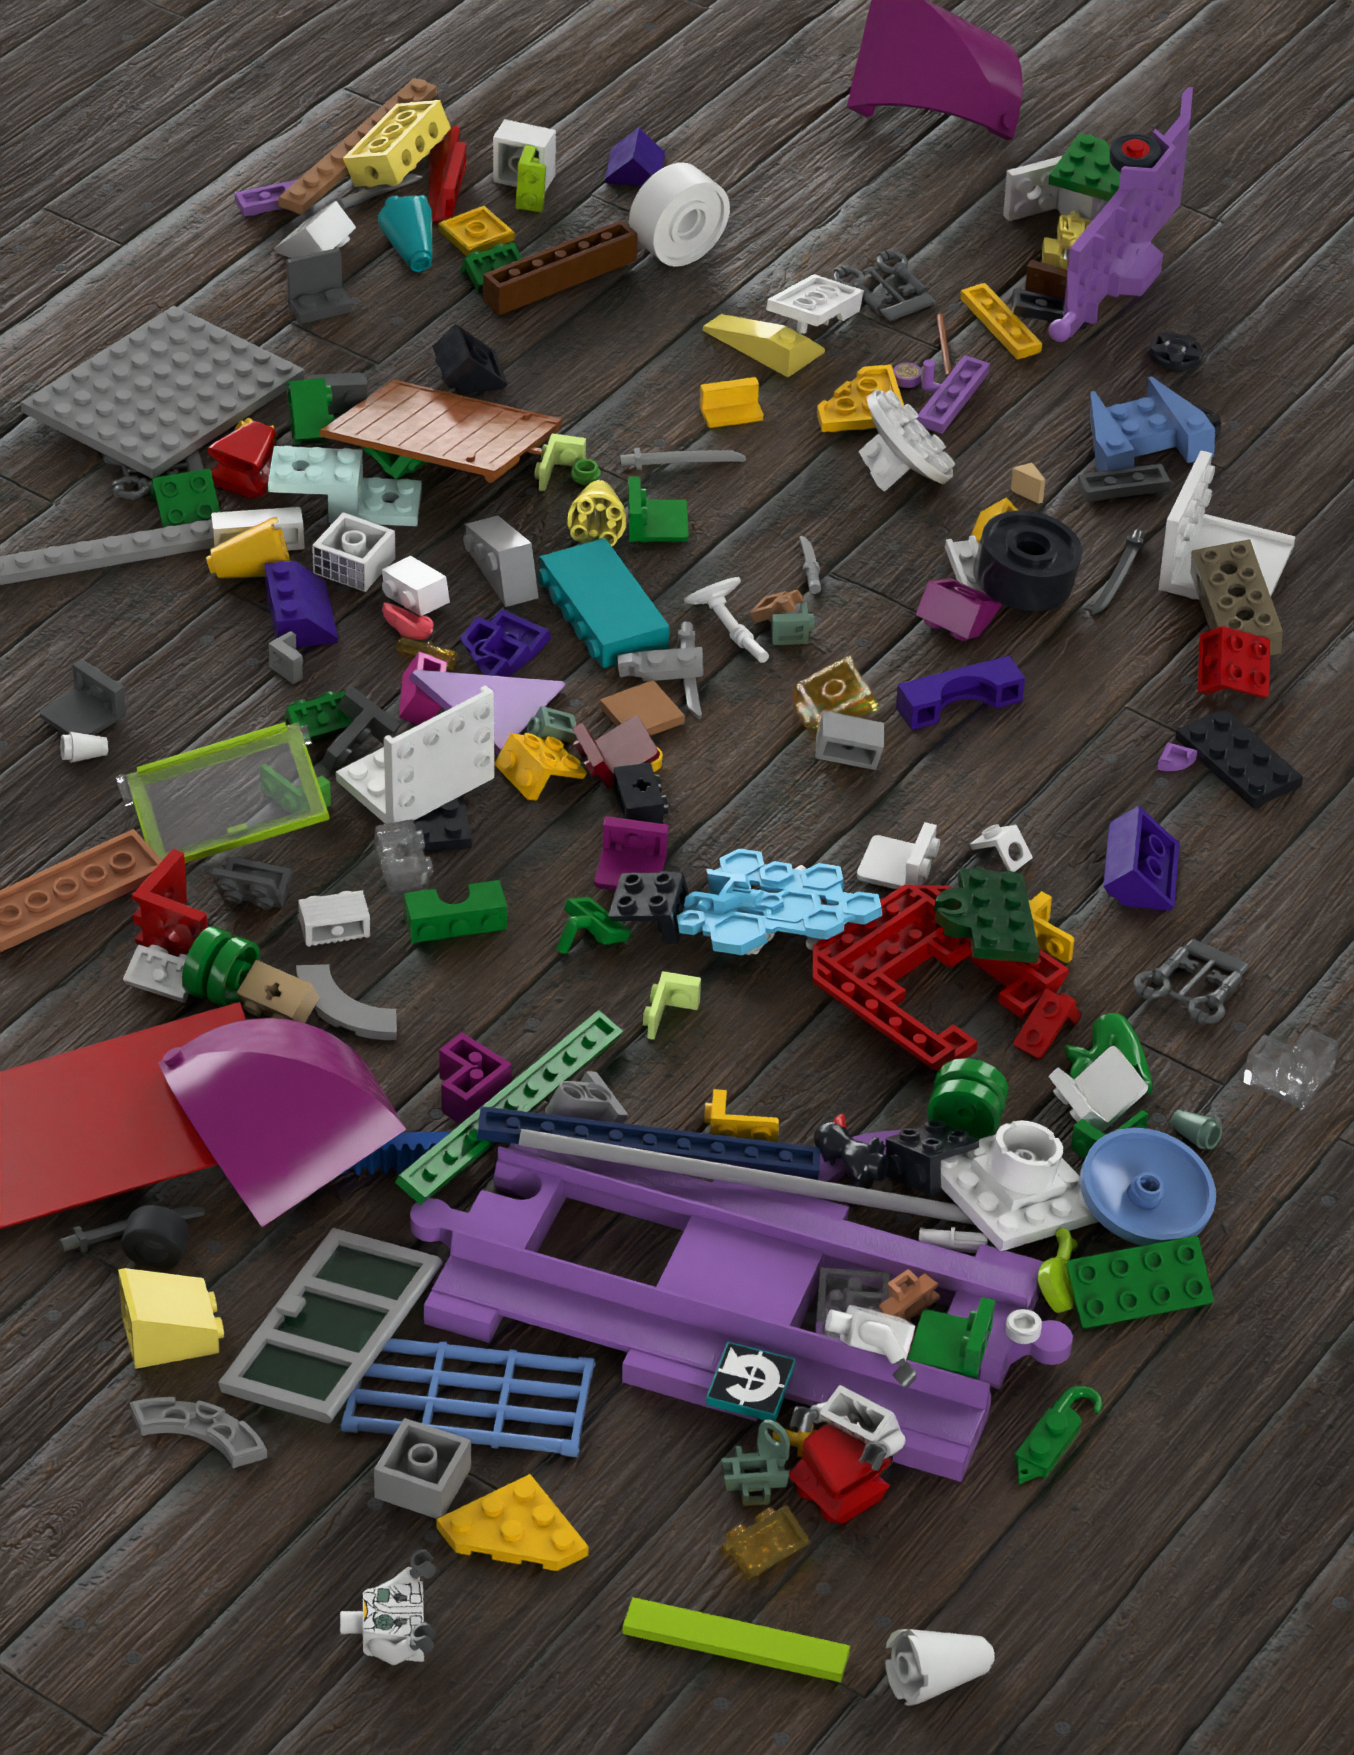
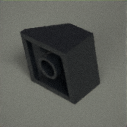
(467, 362)

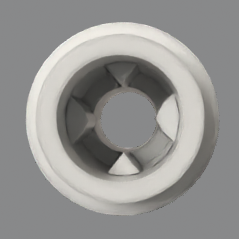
(82, 746)

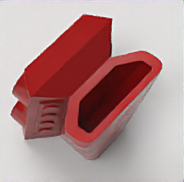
(244, 459)
(835, 1477)

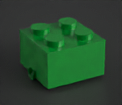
(308, 410)

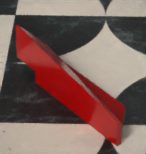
(446, 174)

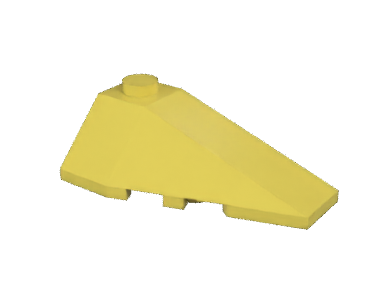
(766, 342)

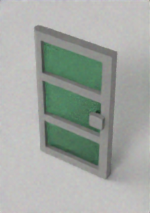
(330, 1325)

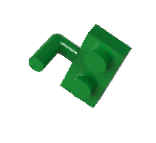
(593, 917)

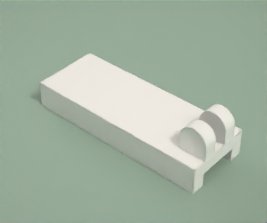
(962, 558)

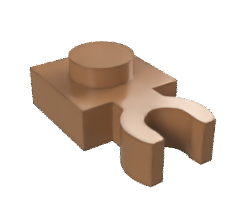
(776, 604)

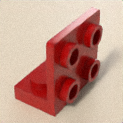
(1233, 662)

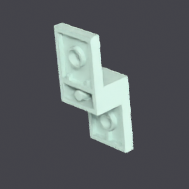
(341, 478)

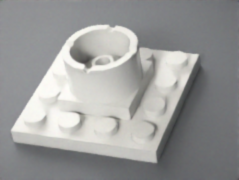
(1017, 1186)

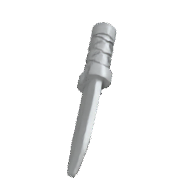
(810, 567)

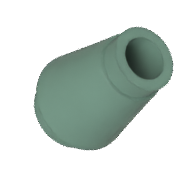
(1198, 1129)

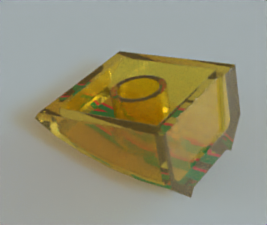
(833, 690)

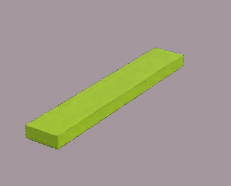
(736, 1639)

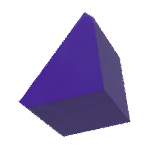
(634, 160)

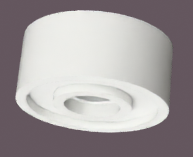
(679, 214)

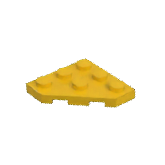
(849, 405)
(515, 1526)

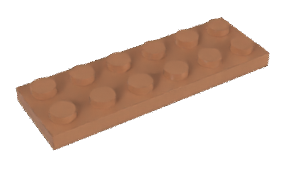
(74, 887)

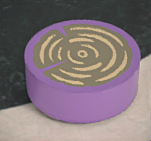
(907, 375)

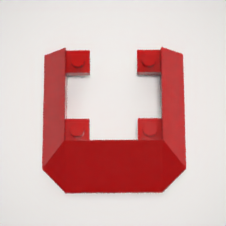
(868, 959)

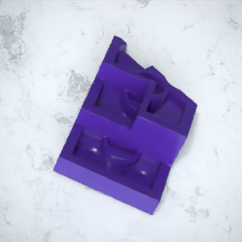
(503, 643)

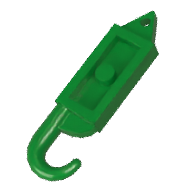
(1053, 1435)

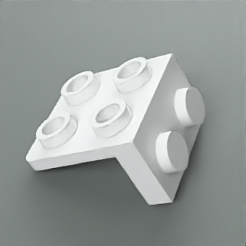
(898, 862)
(1101, 1090)

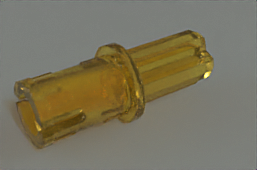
(411, 647)

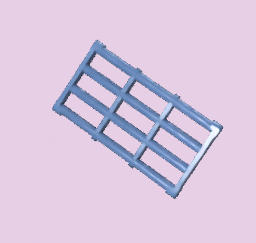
(499, 1411)

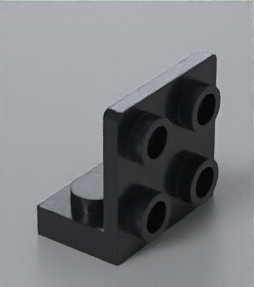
(651, 897)

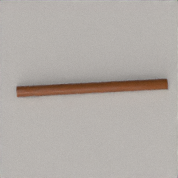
(944, 345)

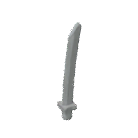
(679, 457)
(686, 639)

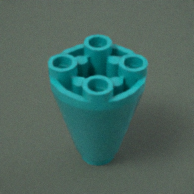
(409, 229)

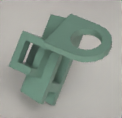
(768, 1460)

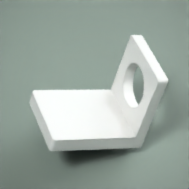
(1002, 838)

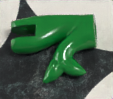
(1110, 1031)

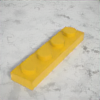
(1001, 321)

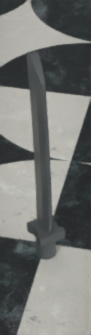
(1133, 546)
(83, 1239)

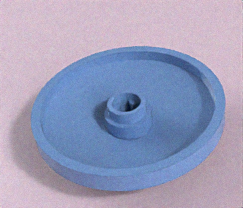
(1147, 1186)

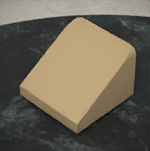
(1028, 482)

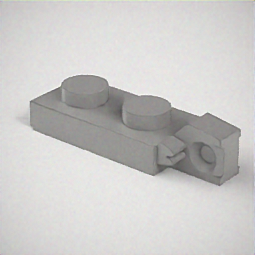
(662, 664)

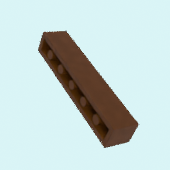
(559, 267)

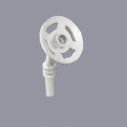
(715, 598)

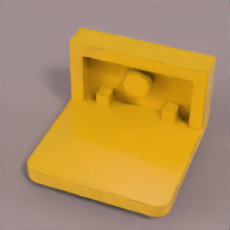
(531, 761)

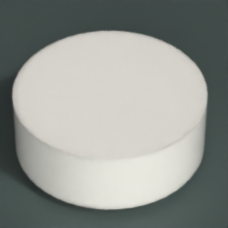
(1023, 1326)

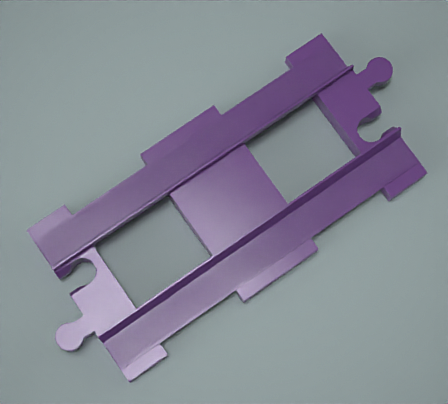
(734, 1277)

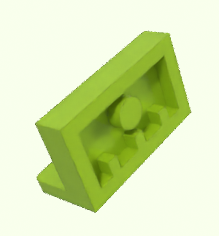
(530, 181)

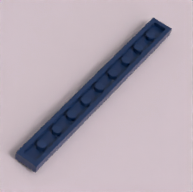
(775, 1157)

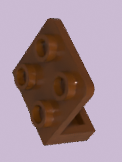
(1046, 279)

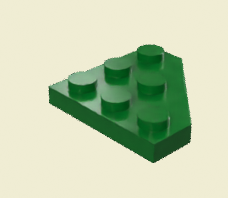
(1087, 169)

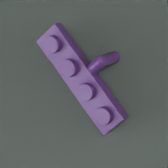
(952, 393)

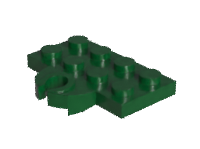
(992, 913)

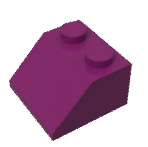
(956, 608)

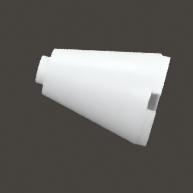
(934, 1662)

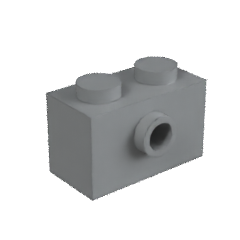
(849, 740)

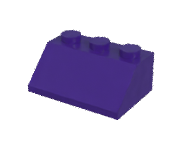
(299, 604)
(1141, 862)

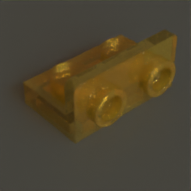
(766, 1542)

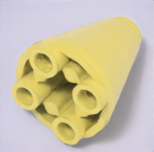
(597, 514)

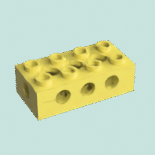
(397, 143)

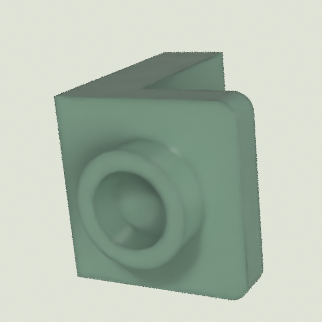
(793, 627)
(552, 723)

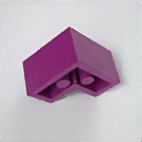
(469, 1076)

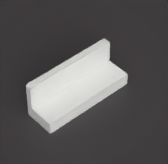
(230, 524)

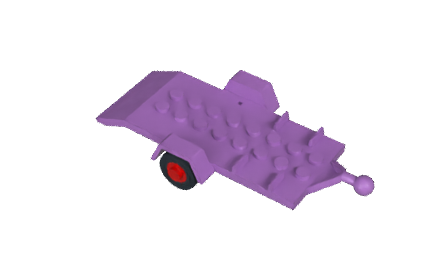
(1116, 247)

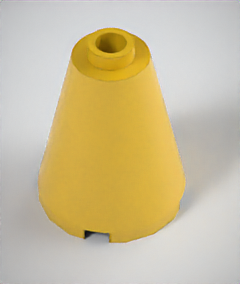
(249, 552)

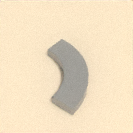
(344, 1011)
(200, 1420)

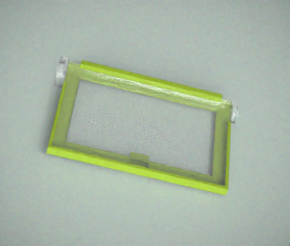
(227, 793)

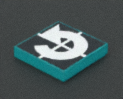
(751, 1382)

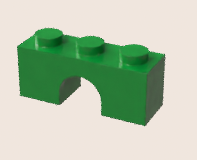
(433, 919)

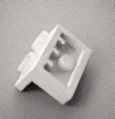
(157, 972)

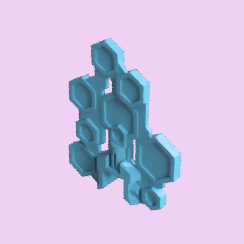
(742, 916)

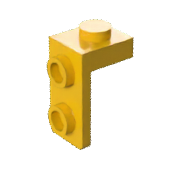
(1049, 937)
(738, 1125)

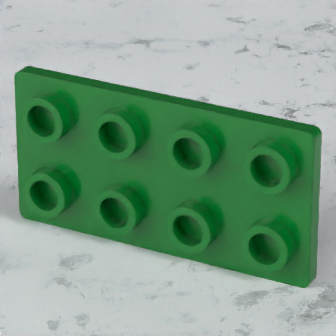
(1139, 1282)

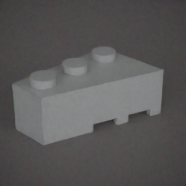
(503, 558)

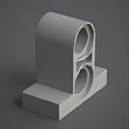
(586, 1100)

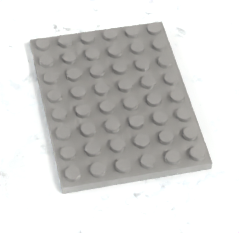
(162, 391)

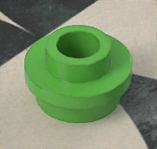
(585, 472)

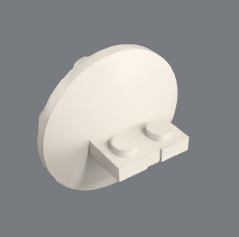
(902, 444)

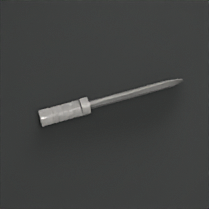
(365, 194)

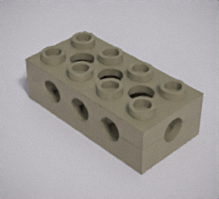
(1229, 566)

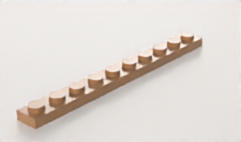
(332, 168)

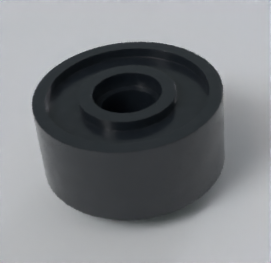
(1027, 560)

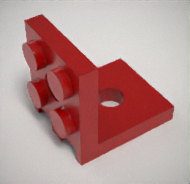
(162, 908)

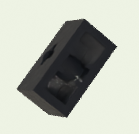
(639, 792)

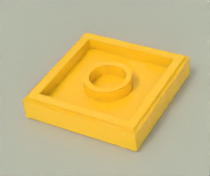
(476, 231)

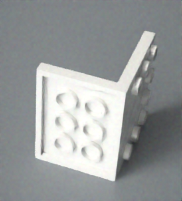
(1192, 529)
(427, 763)

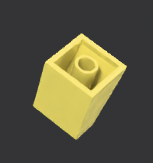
(168, 1317)

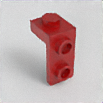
(1046, 1022)

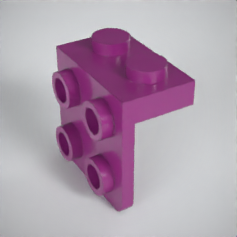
(630, 848)

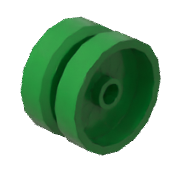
(218, 966)
(969, 1097)

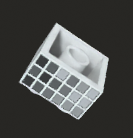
(353, 551)

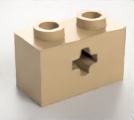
(277, 994)

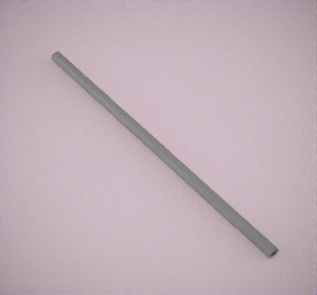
(743, 1175)

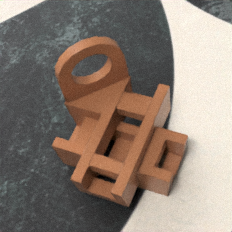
(910, 1297)

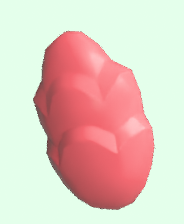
(407, 622)

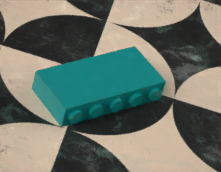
(602, 601)

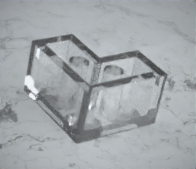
(1289, 1071)
(849, 1287)

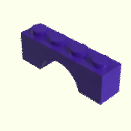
(992, 682)

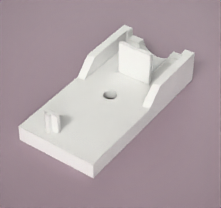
(816, 302)

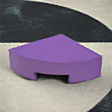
(1176, 758)

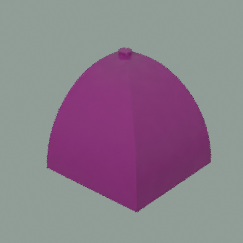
(936, 63)
(279, 1107)

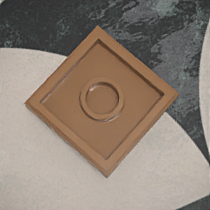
(647, 703)

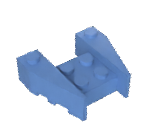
(1148, 426)

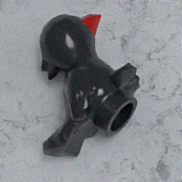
(860, 1160)

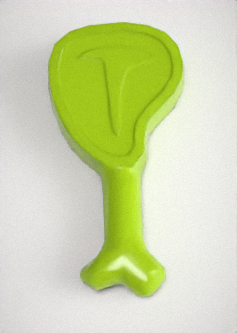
(1053, 1274)

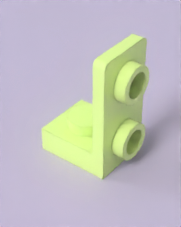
(560, 451)
(672, 990)

